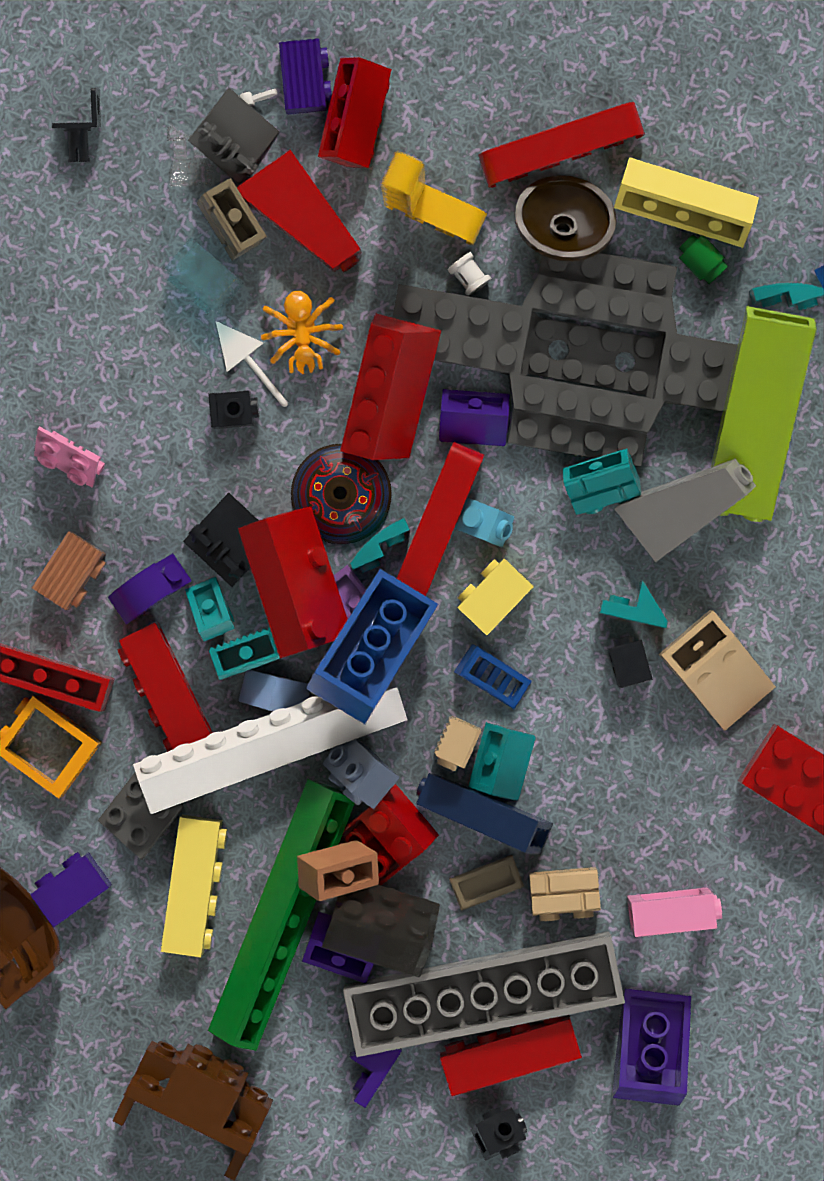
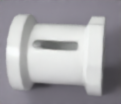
(469, 274)

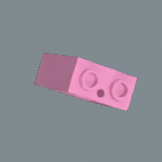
(673, 912)

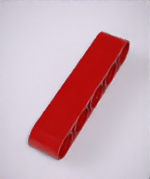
(560, 143)
(440, 517)

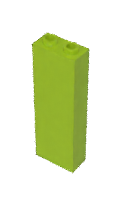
(764, 403)

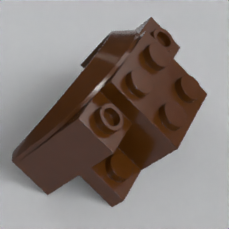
(23, 937)
(199, 1096)

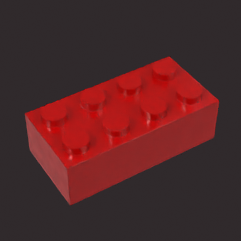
(789, 776)

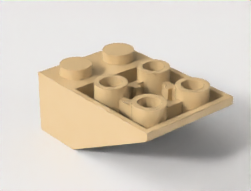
(717, 669)

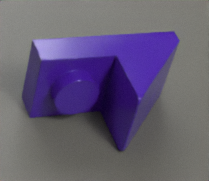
(379, 1066)

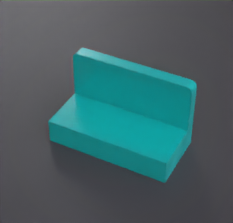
(502, 761)

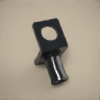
(78, 132)

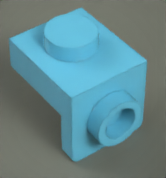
(485, 522)

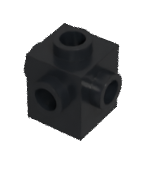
(489, 1138)

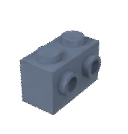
(360, 772)

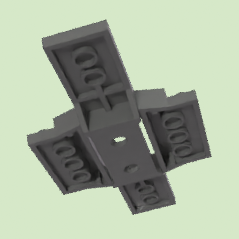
(568, 415)

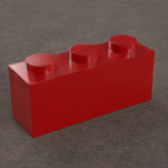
(354, 112)

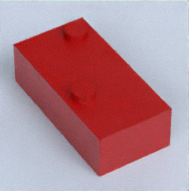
(294, 580)

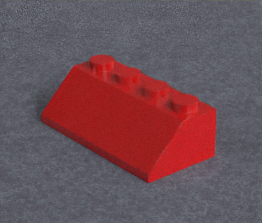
(390, 389)

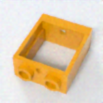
(76, 763)

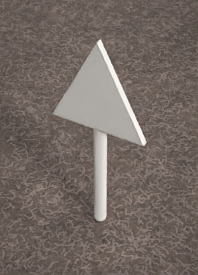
(238, 347)

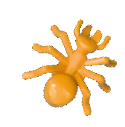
(301, 326)

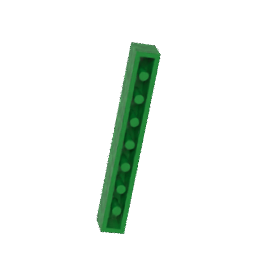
(278, 920)

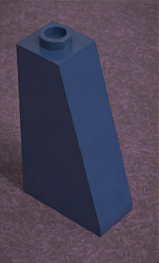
(483, 814)

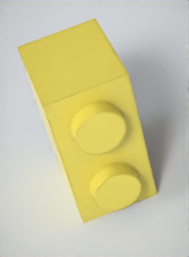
(494, 595)

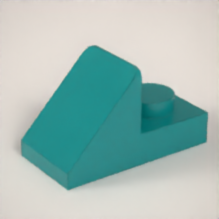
(210, 609)
(644, 611)

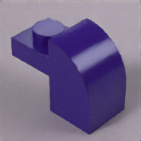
(149, 588)

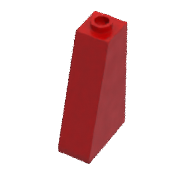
(298, 208)

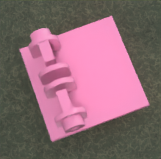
(55, 451)

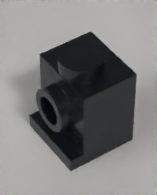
(219, 409)

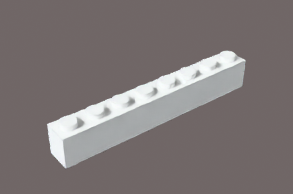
(257, 748)

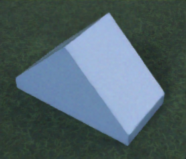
(271, 691)

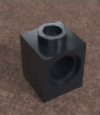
(629, 662)

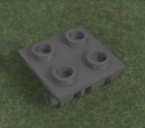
(233, 136)
(133, 823)

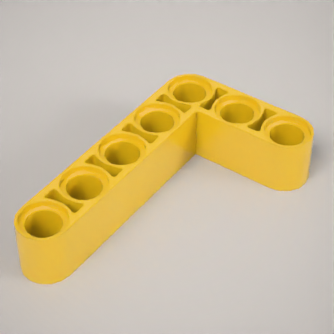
(407, 191)

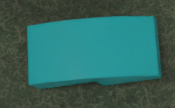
(798, 294)
(369, 554)

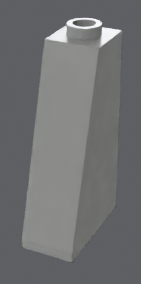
(680, 508)

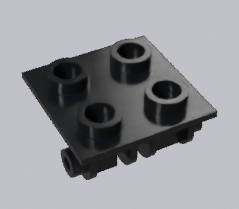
(219, 540)

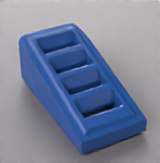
(469, 660)

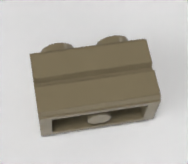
(231, 219)

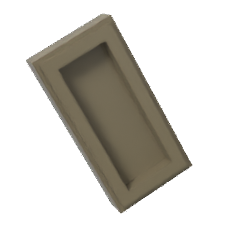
(486, 882)

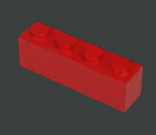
(54, 678)
(165, 686)
(509, 1055)

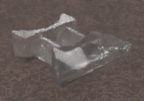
(185, 170)

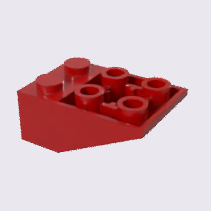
(393, 831)

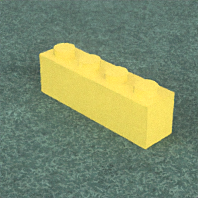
(686, 202)
(191, 886)

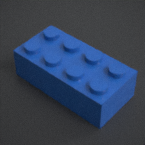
(372, 646)

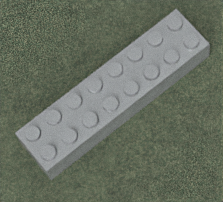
(483, 994)

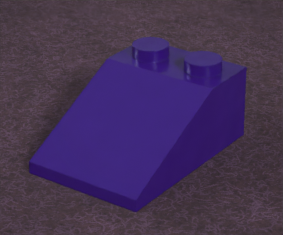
(653, 1047)

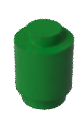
(702, 258)

